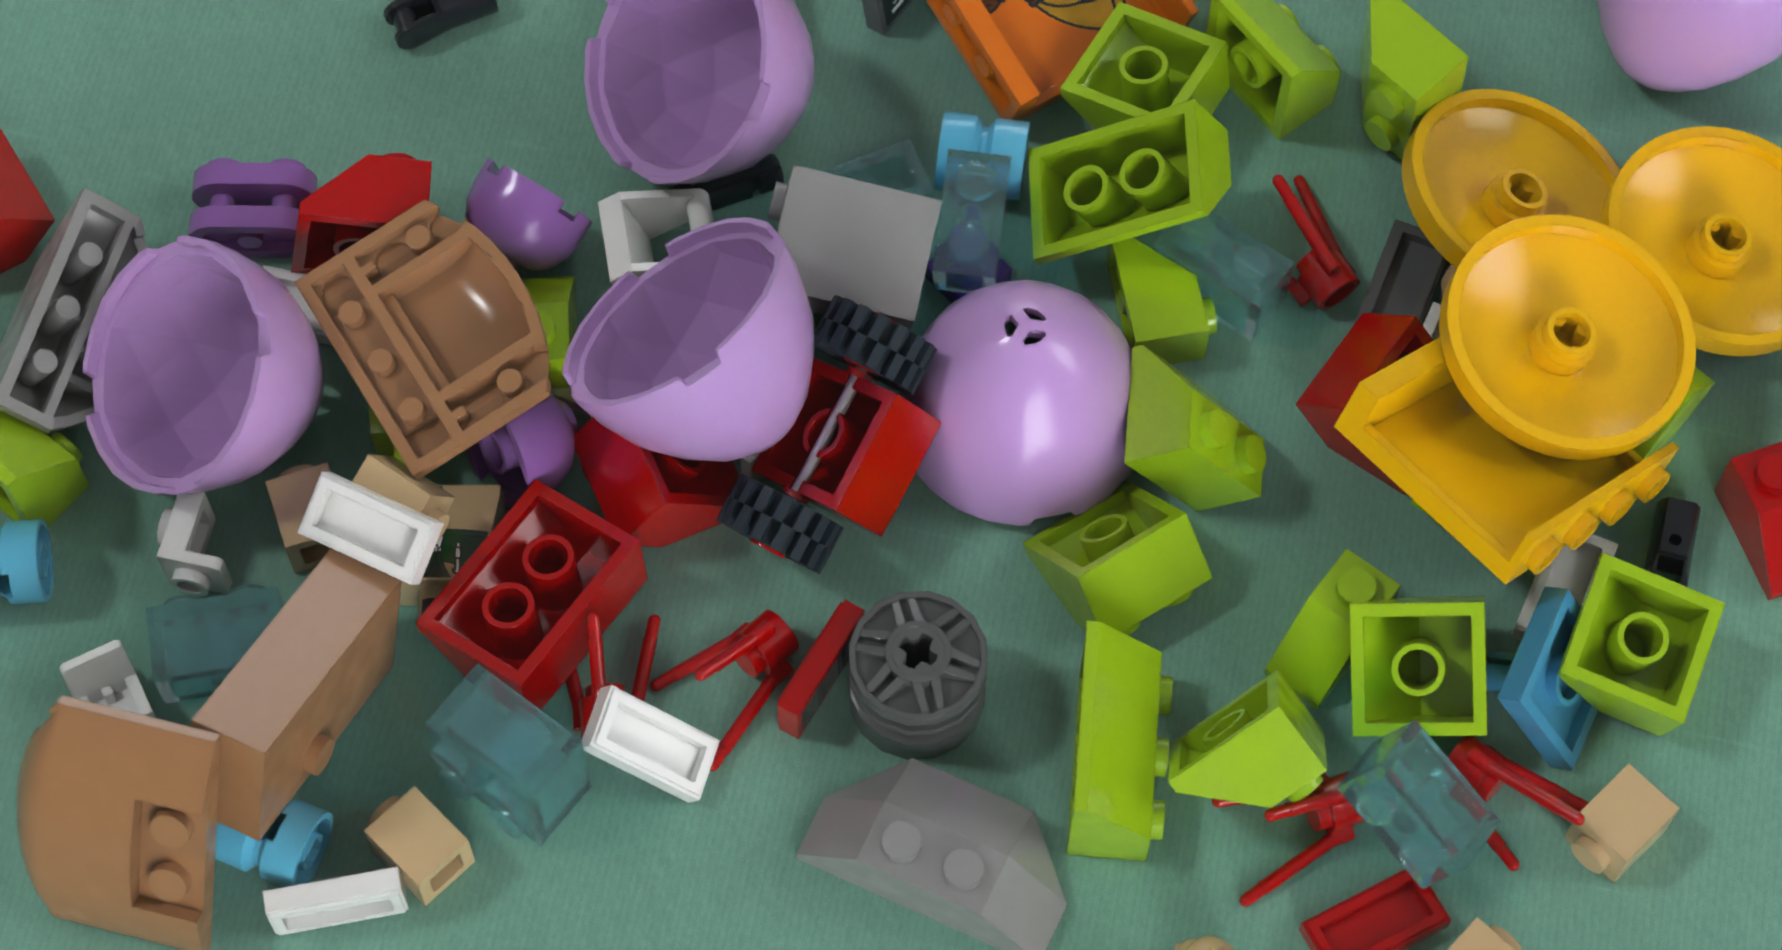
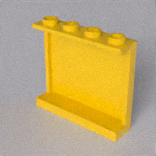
(1481, 487)

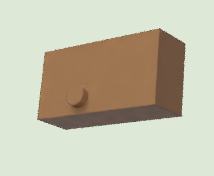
(300, 688)

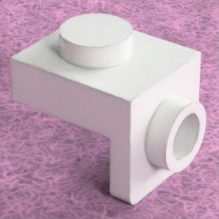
(183, 541)
(107, 679)

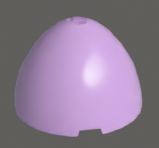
(1691, 41)
(697, 84)
(702, 348)
(199, 369)
(1023, 423)

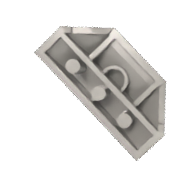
(52, 323)
(942, 854)

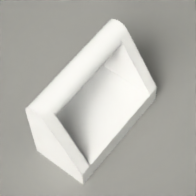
(636, 217)

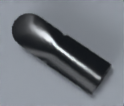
(445, 16)
(1673, 538)

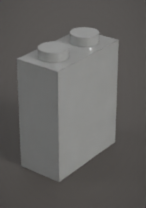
(856, 240)

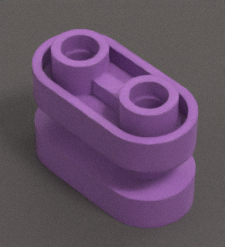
(250, 204)

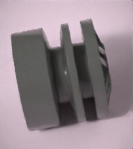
(922, 708)

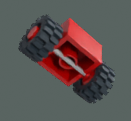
(849, 444)

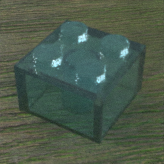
(507, 756)

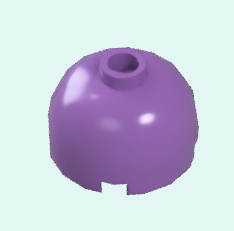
(523, 218)
(527, 449)

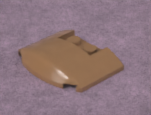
(432, 333)
(122, 821)

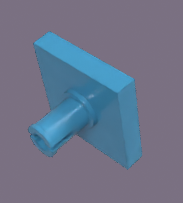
(1530, 690)

